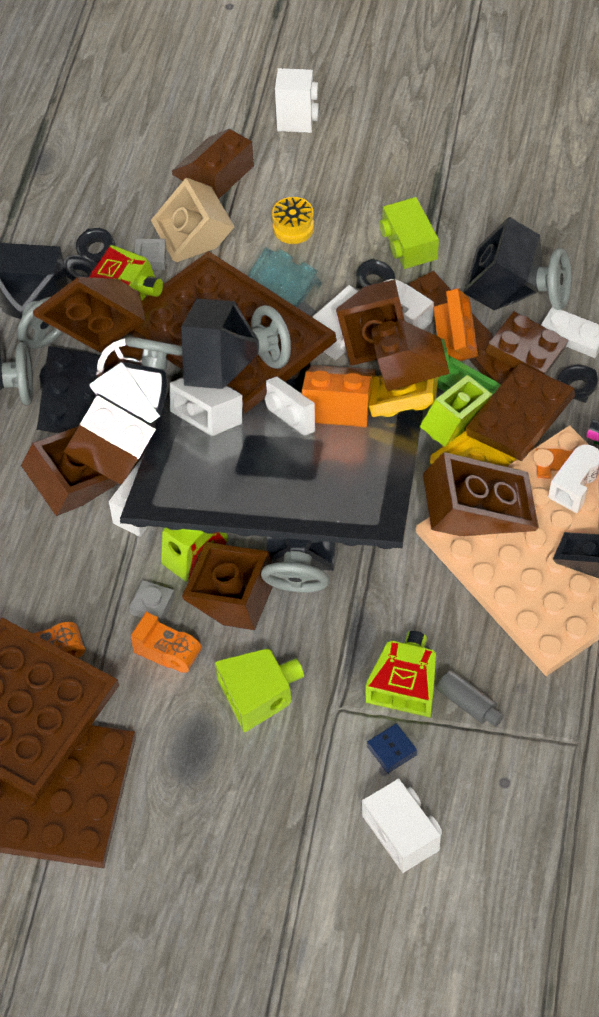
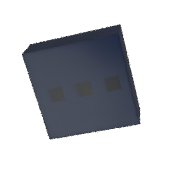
(392, 748)

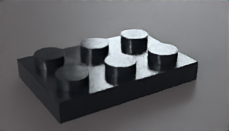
(66, 389)

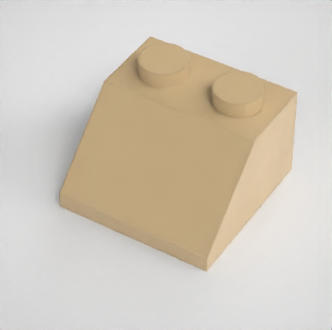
(192, 221)

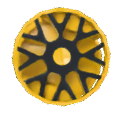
(293, 222)

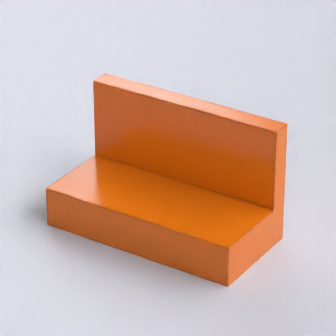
(456, 325)

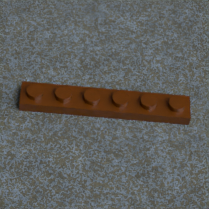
(435, 289)

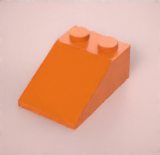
(339, 394)

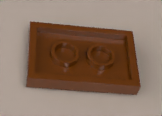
(520, 412)

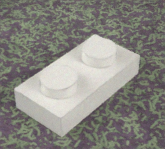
(581, 333)
(290, 405)

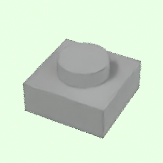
(153, 250)
(152, 599)

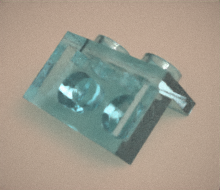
(283, 276)

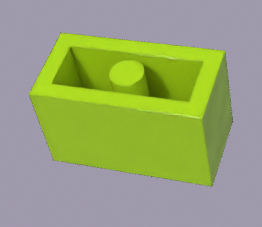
(409, 233)
(455, 410)

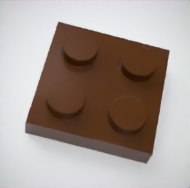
(526, 343)

